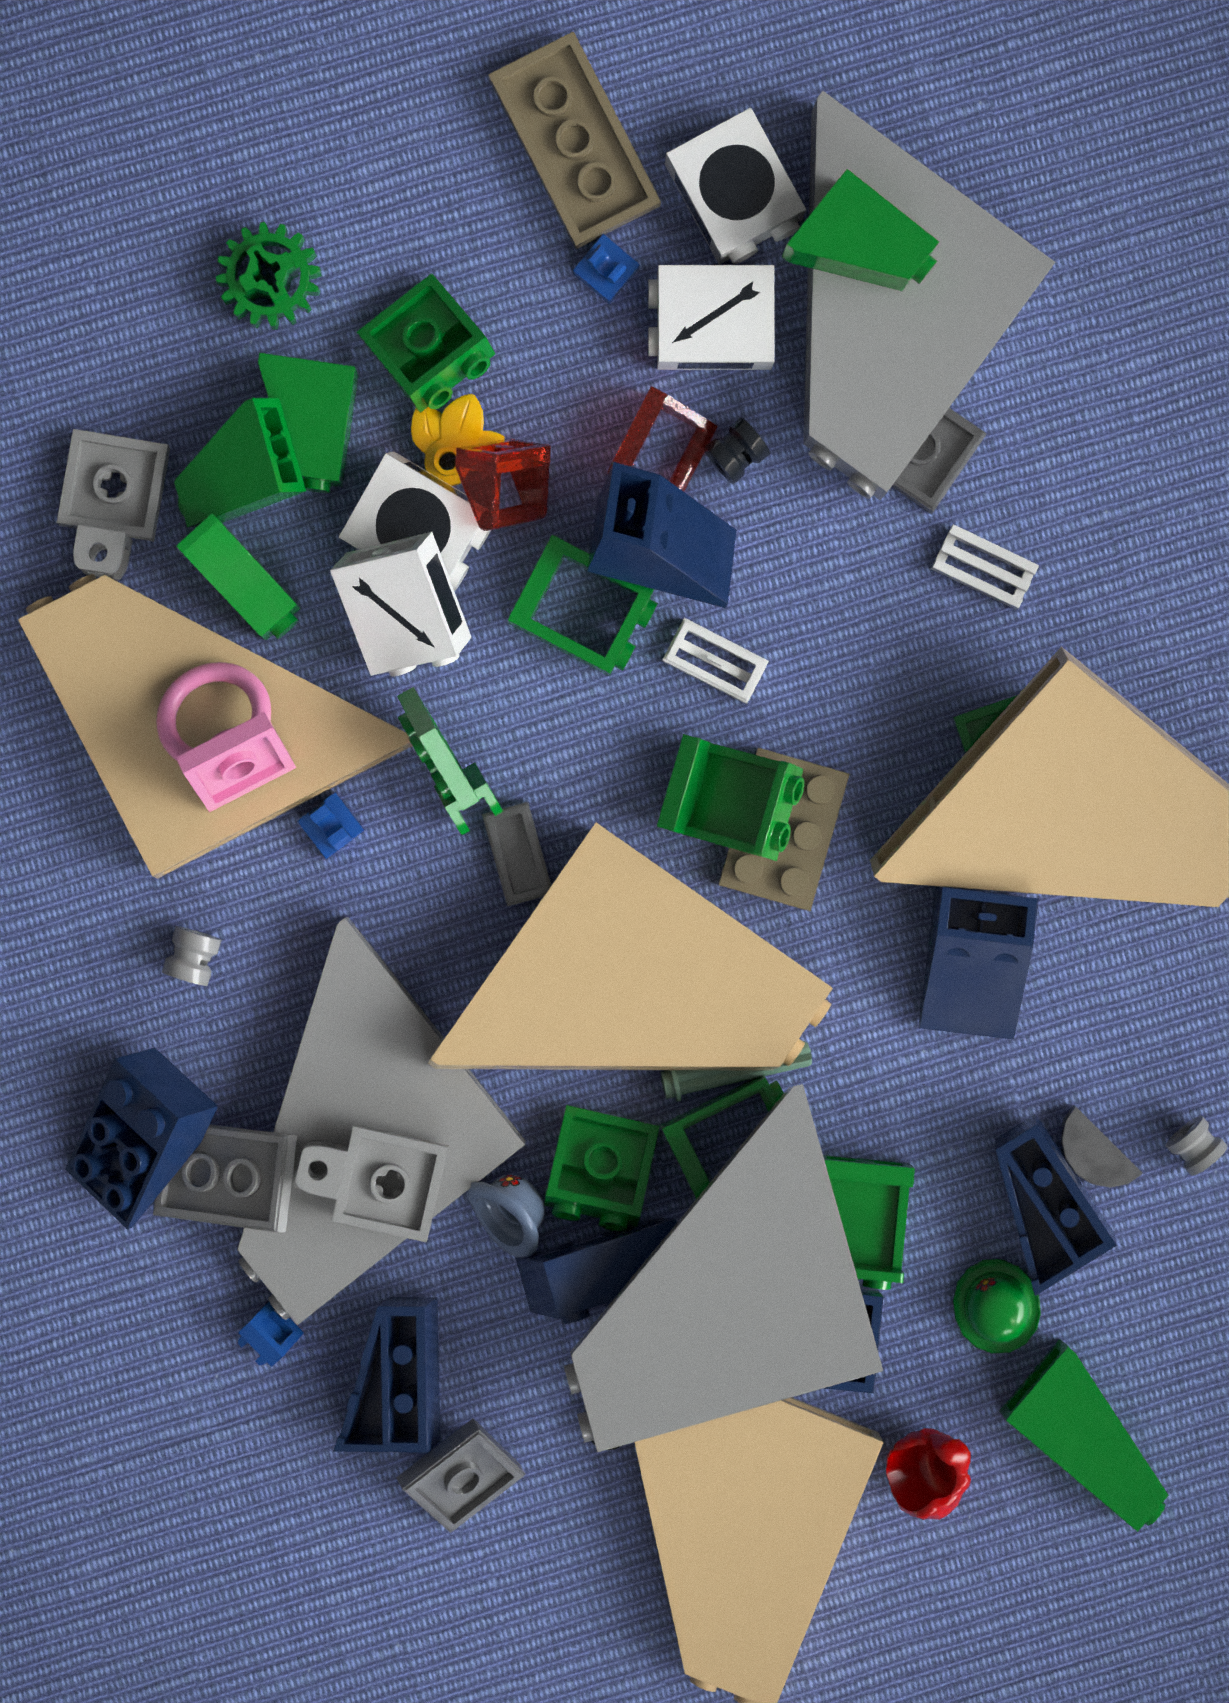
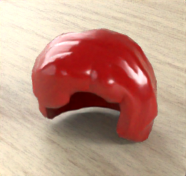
(928, 1473)

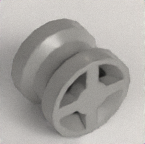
(1196, 1145)

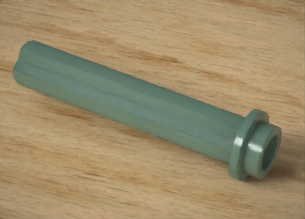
(687, 1081)

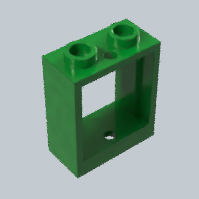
(536, 588)
(680, 1142)

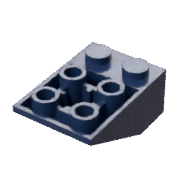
(660, 538)
(977, 962)
(139, 1133)

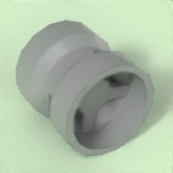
(191, 956)

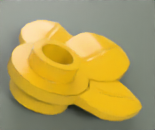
(443, 432)

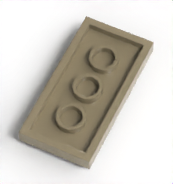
(574, 140)

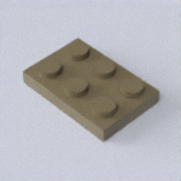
(799, 867)

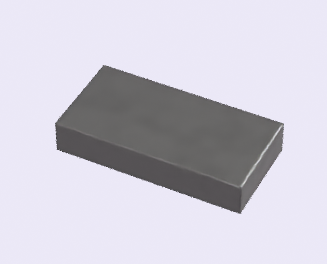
(517, 854)

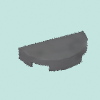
(1093, 1154)

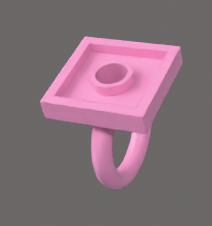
(234, 758)

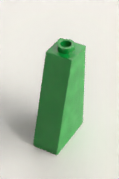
(1078, 1430)

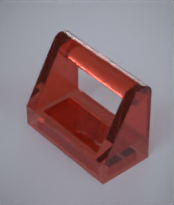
(643, 424)
(480, 474)

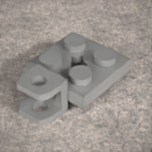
(107, 521)
(354, 1174)

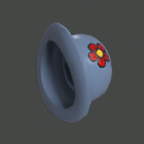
(509, 1213)

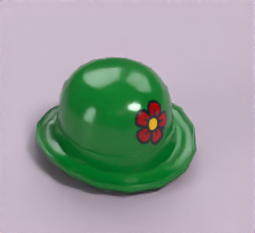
(996, 1306)

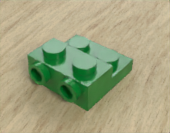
(427, 344)
(601, 1168)

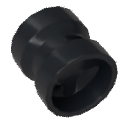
(736, 450)

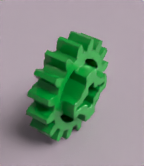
(285, 266)

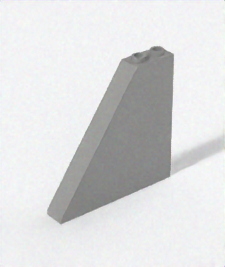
(892, 359)
(367, 1068)
(735, 1302)

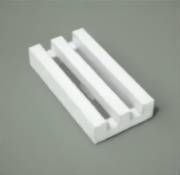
(1021, 584)
(679, 643)

